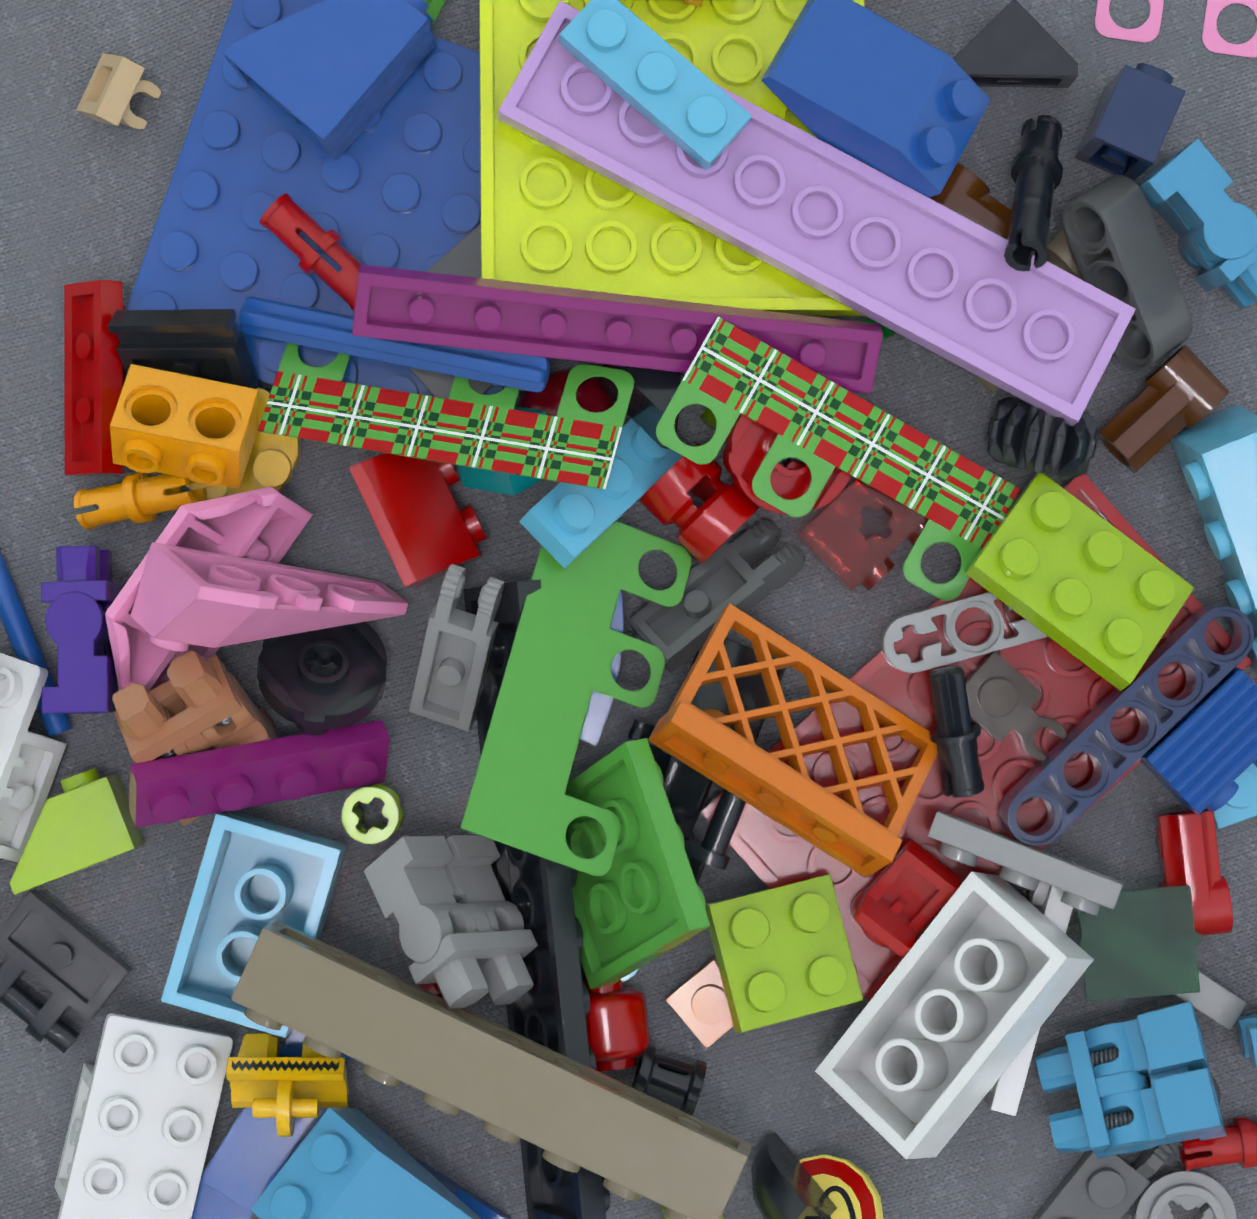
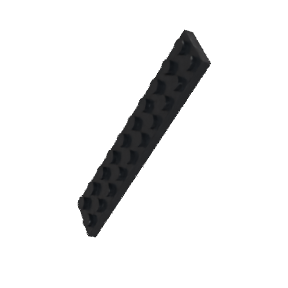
(559, 1000)

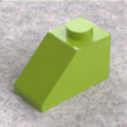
(77, 830)

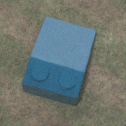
(355, 1173)

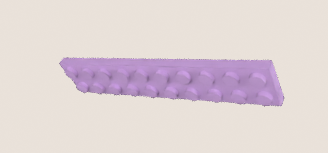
(838, 232)

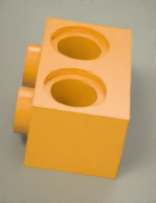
(185, 419)

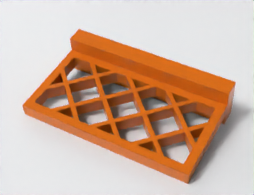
(786, 790)

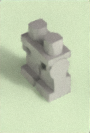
(454, 917)

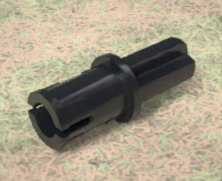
(955, 734)

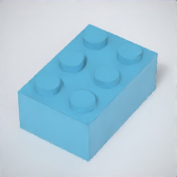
(245, 882)

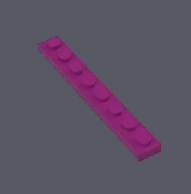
(595, 324)

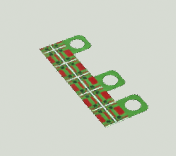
(458, 430)
(840, 430)

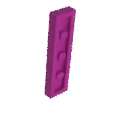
(257, 773)

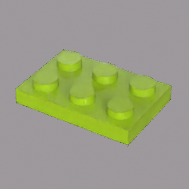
(1080, 581)

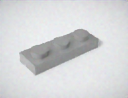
(1024, 863)

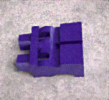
(80, 628)

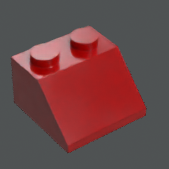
(418, 515)

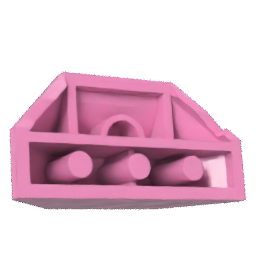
(242, 525)

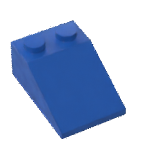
(877, 93)

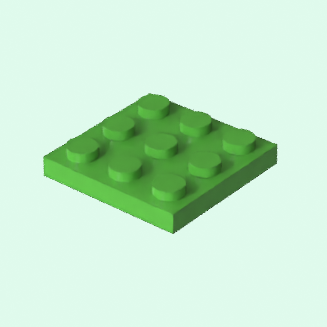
(650, 891)

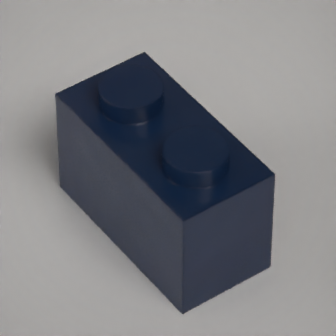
(1131, 121)

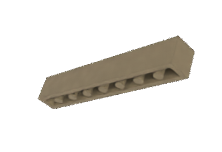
(490, 1074)

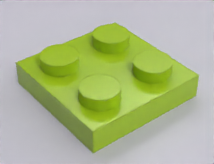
(783, 953)

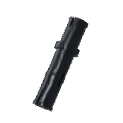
(1036, 176)

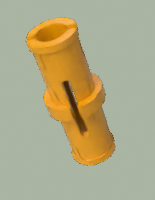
(135, 499)

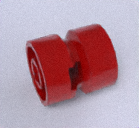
(704, 528)

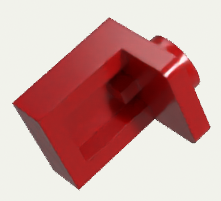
(905, 898)

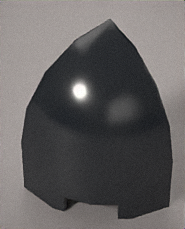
(784, 1186)

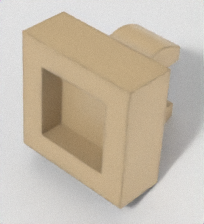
(111, 90)

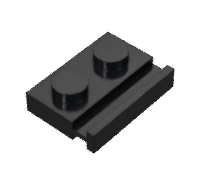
(186, 343)

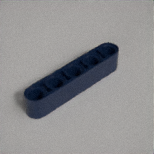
(1156, 717)

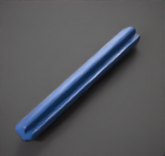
(334, 333)

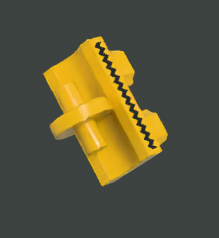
(284, 1085)

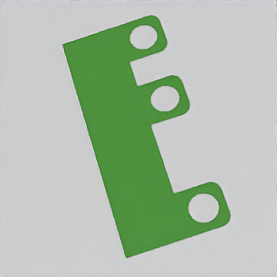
(553, 668)

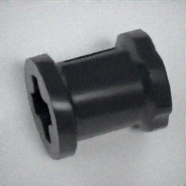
(670, 1079)

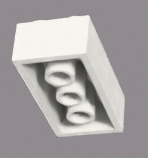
(953, 1015)

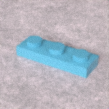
(655, 79)
(577, 515)

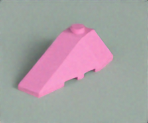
(235, 600)

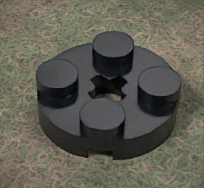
(323, 702)

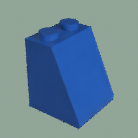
(335, 63)

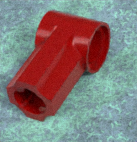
(1191, 858)

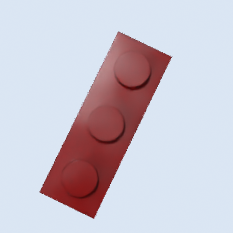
(91, 376)

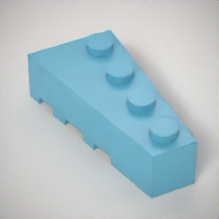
(1222, 476)

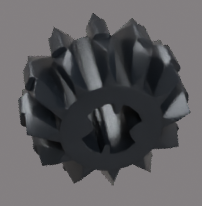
(1040, 442)

